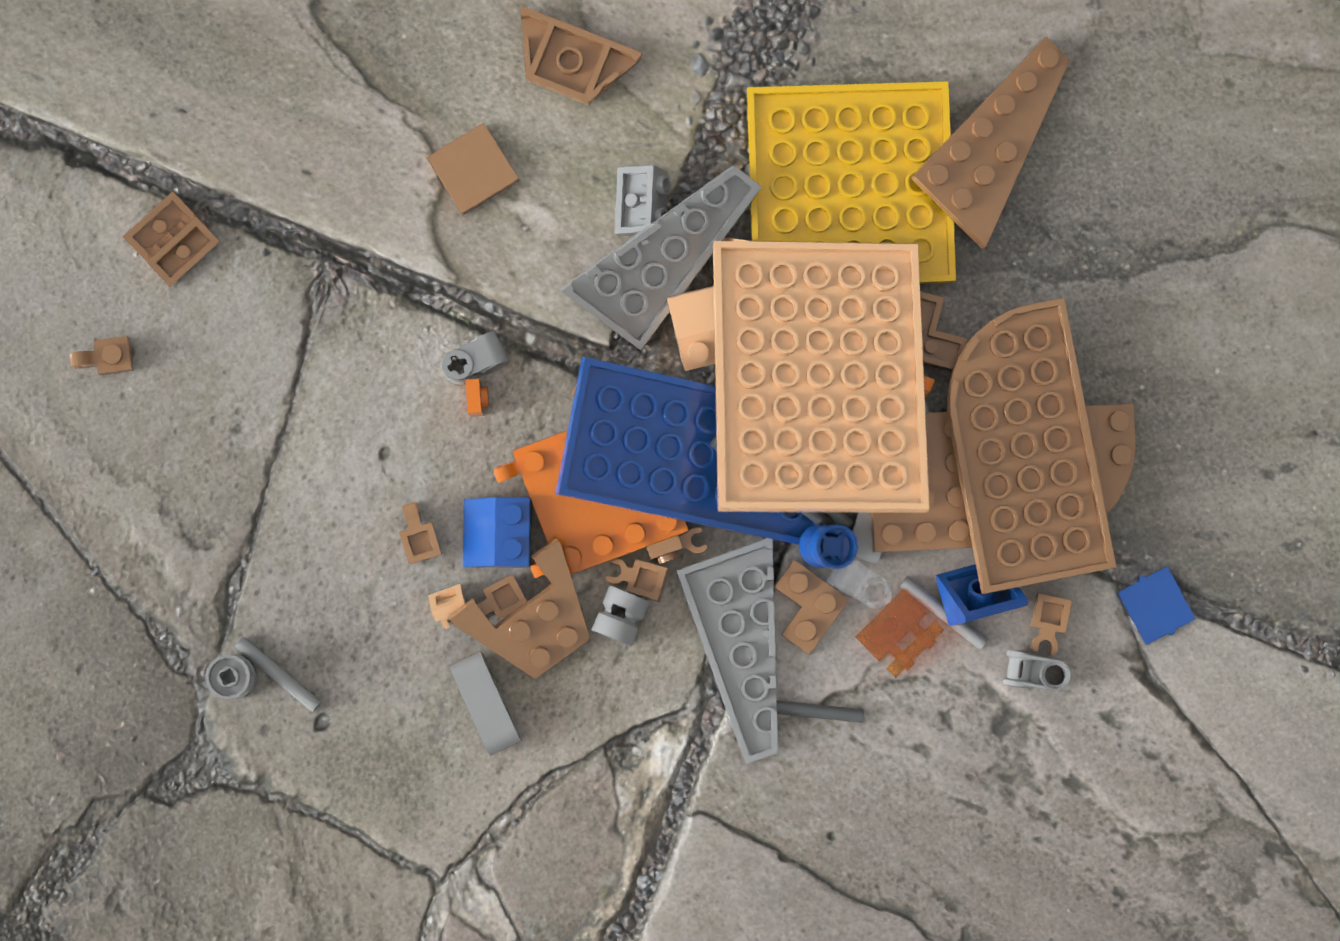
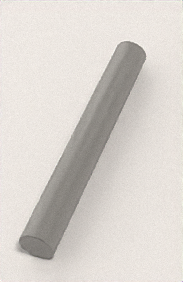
(937, 608)
(278, 674)

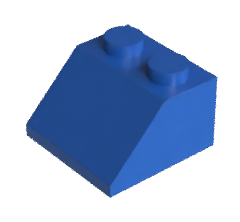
(497, 532)

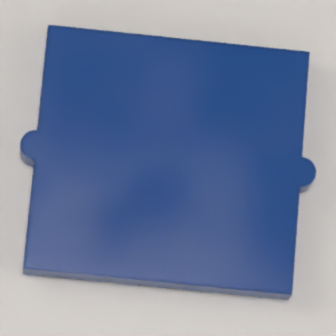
(1156, 605)

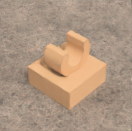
(446, 602)

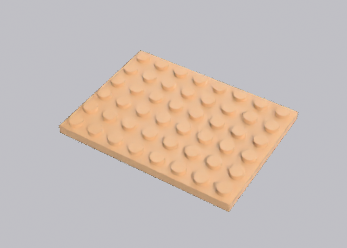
(819, 377)

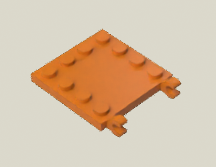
(585, 529)

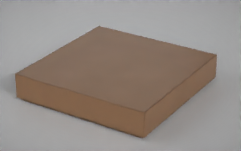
(473, 169)

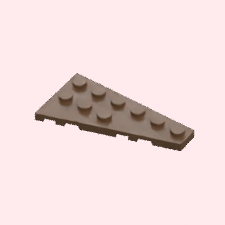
(984, 156)

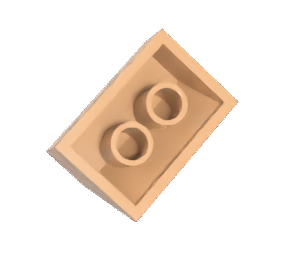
(694, 326)

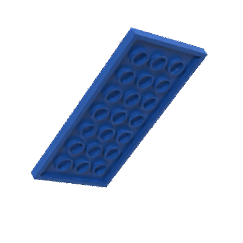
(647, 449)

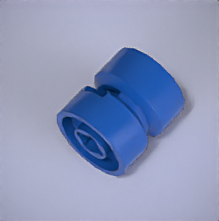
(828, 546)

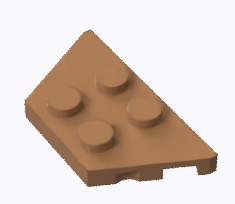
(571, 58)

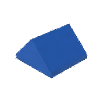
(964, 601)

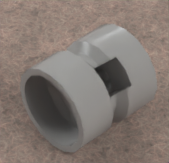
(615, 627)
(231, 677)

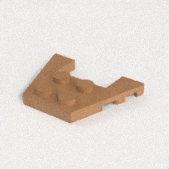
(540, 629)

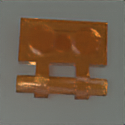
(891, 626)

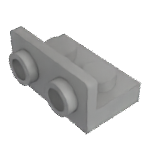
(640, 198)

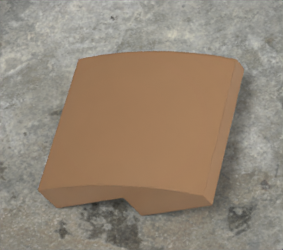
(171, 238)

